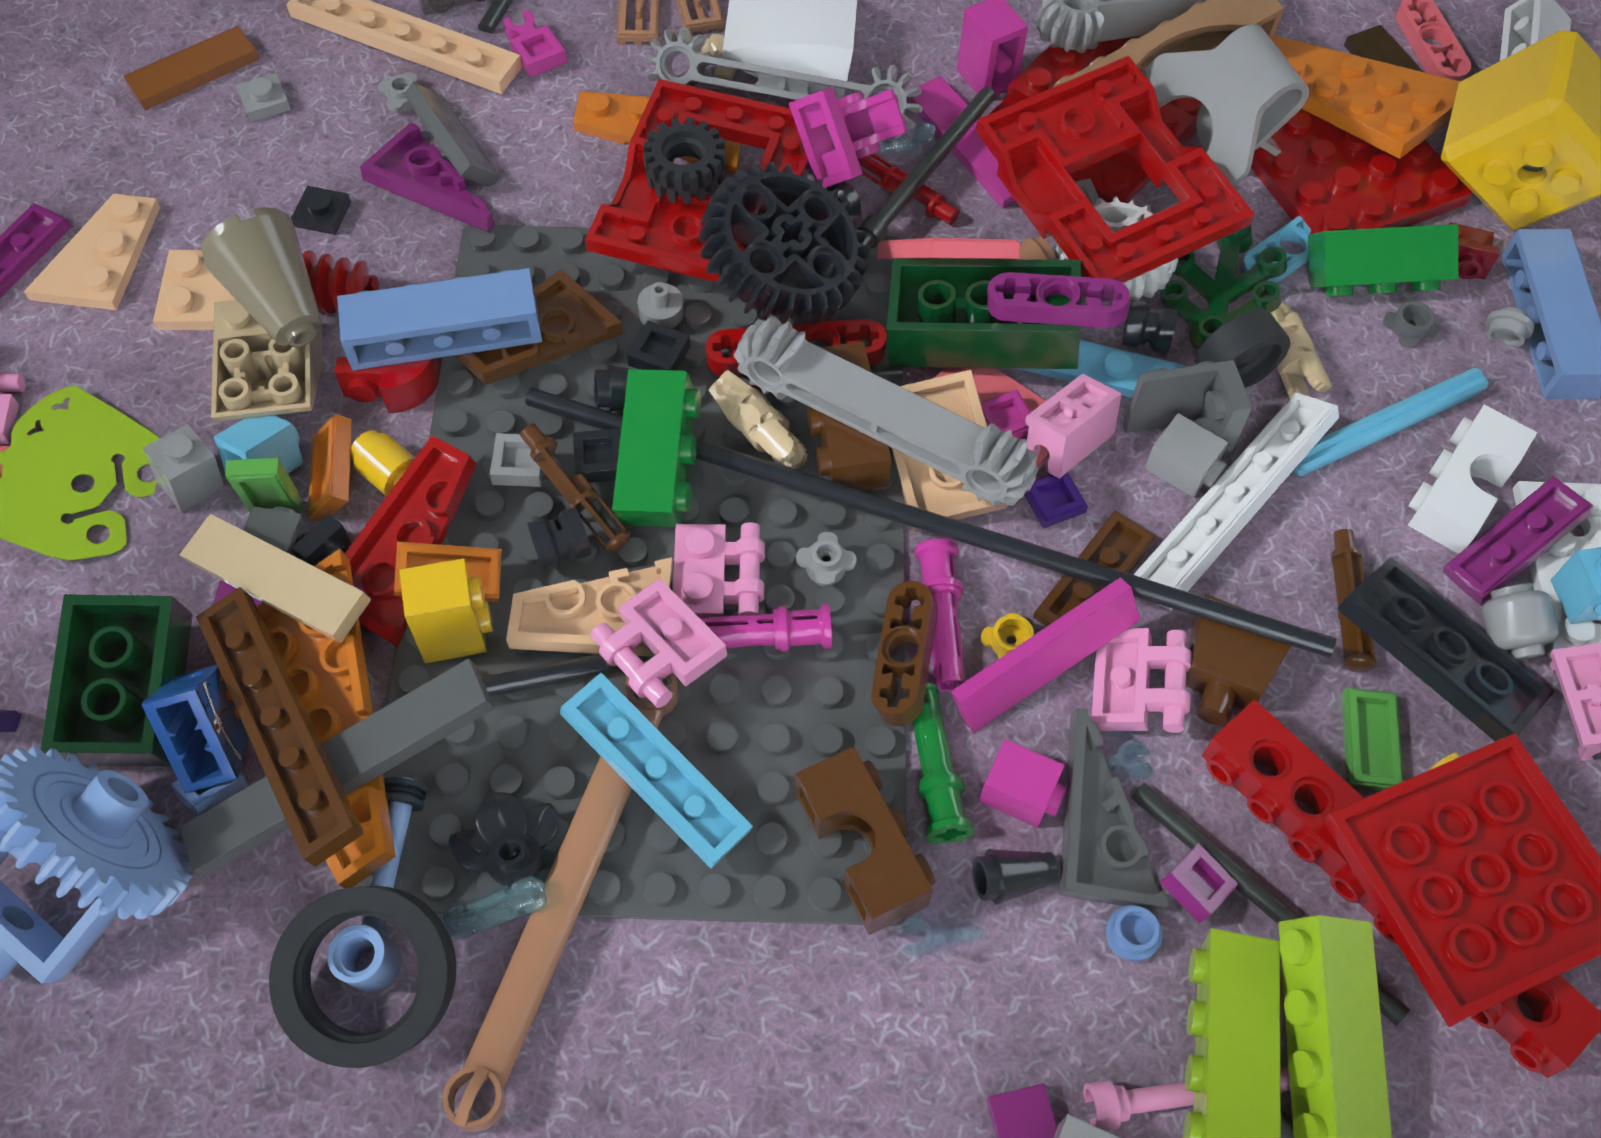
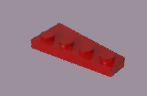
(413, 512)

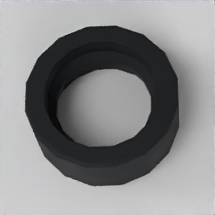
(1252, 341)

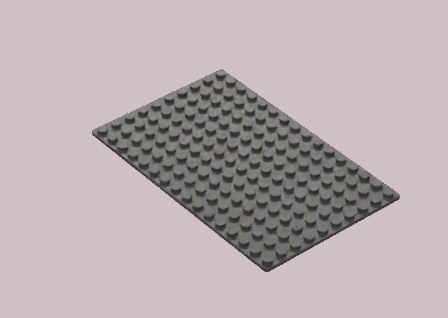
(739, 722)

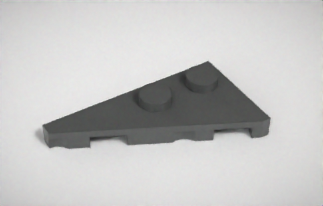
(1100, 845)

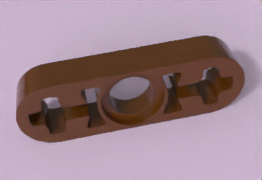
(913, 672)

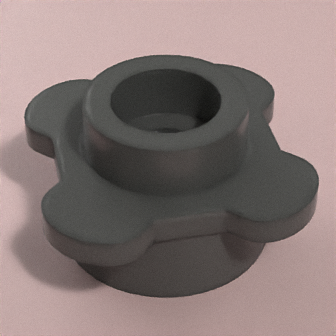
(1419, 315)

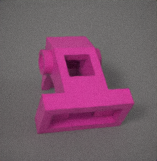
(854, 127)

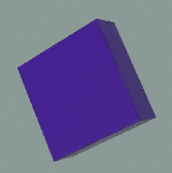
(1055, 499)

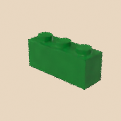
(1383, 258)
(656, 448)

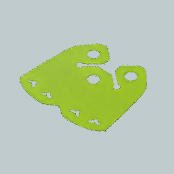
(41, 472)

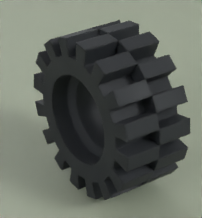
(683, 141)

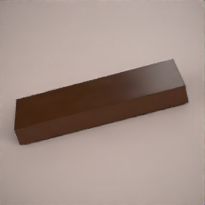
(1116, 545)

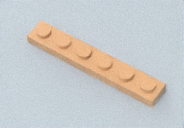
(413, 40)

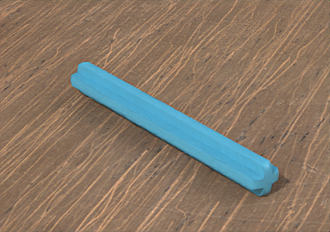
(1393, 419)

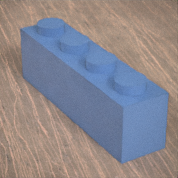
(1557, 297)
(438, 319)

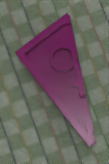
(421, 175)

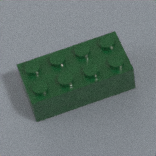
(944, 320)

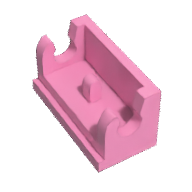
(1073, 423)
(1580, 681)

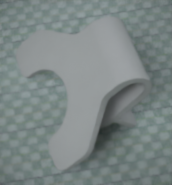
(1243, 91)

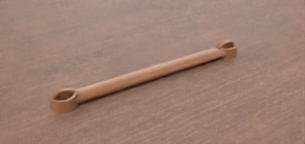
(545, 936)

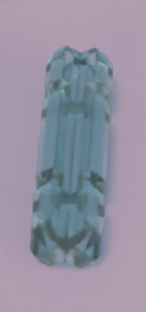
(495, 908)

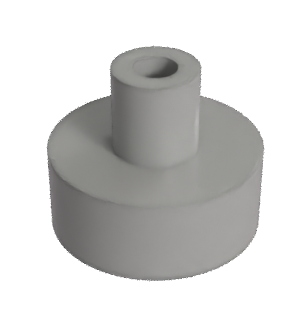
(661, 304)

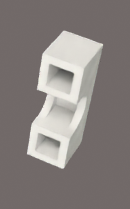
(1454, 505)

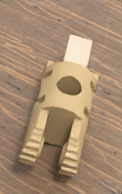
(1301, 358)
(758, 420)

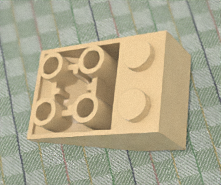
(255, 372)

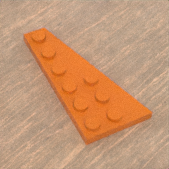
(1371, 98)
(336, 696)

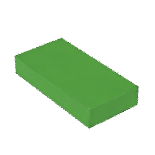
(263, 484)
(1371, 739)

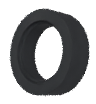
(291, 976)

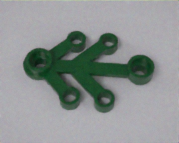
(1224, 287)

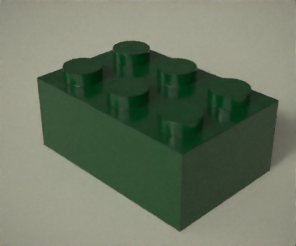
(104, 667)

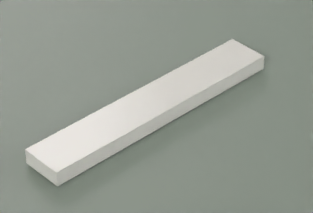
(1239, 493)

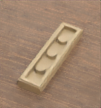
(276, 578)

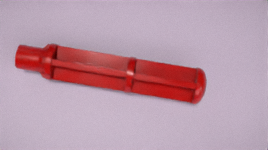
(890, 180)

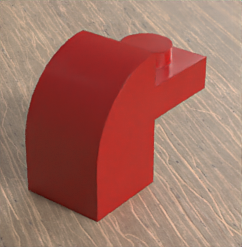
(399, 385)

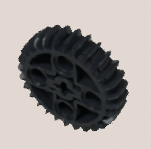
(782, 229)

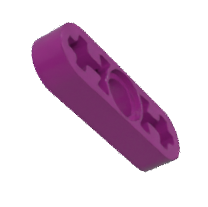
(1072, 314)

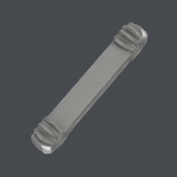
(1084, 23)
(770, 80)
(984, 459)

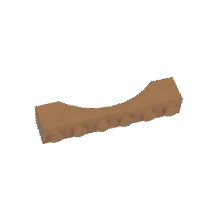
(1196, 30)

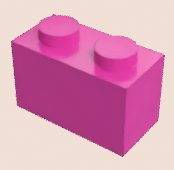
(991, 45)

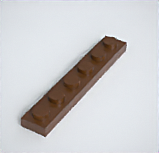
(279, 728)

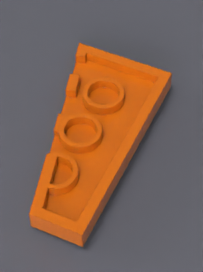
(617, 116)

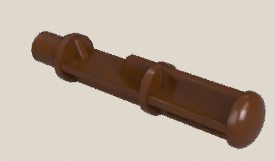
(573, 488)
(1348, 575)

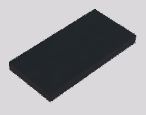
(1446, 651)

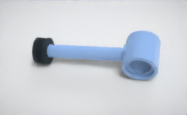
(402, 797)

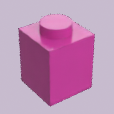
(1023, 784)

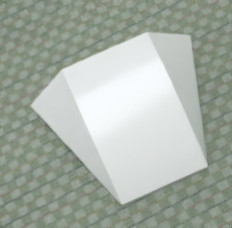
(793, 36)

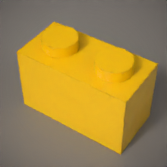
(445, 610)

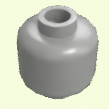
(1520, 620)

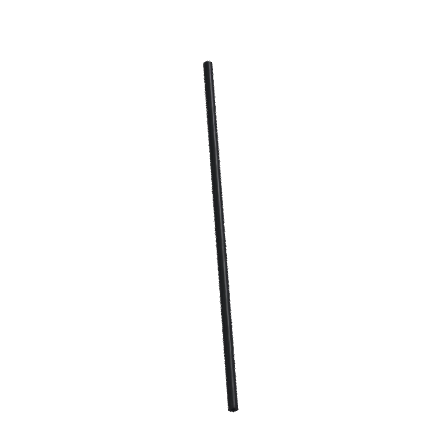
(963, 532)

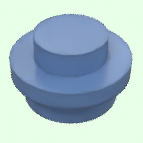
(1133, 933)

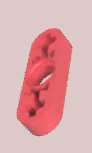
(1435, 27)

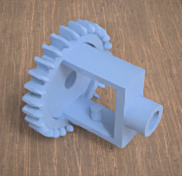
(91, 835)

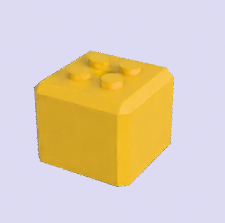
(1535, 112)

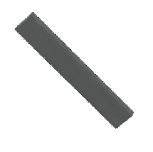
(356, 757)

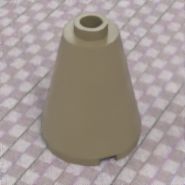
(265, 273)

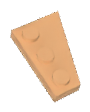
(99, 257)
(567, 612)

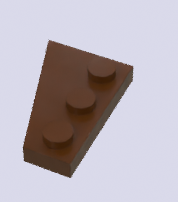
(568, 323)

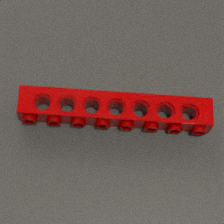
(1562, 1015)

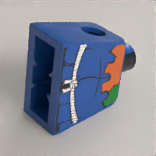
(198, 728)

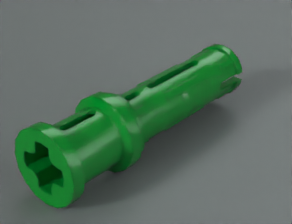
(940, 785)

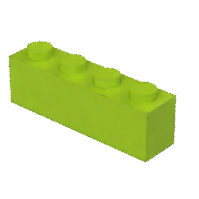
(1333, 1029)
(1235, 1038)

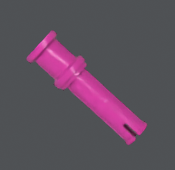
(940, 576)
(780, 629)

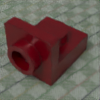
(1475, 252)

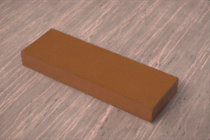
(191, 67)

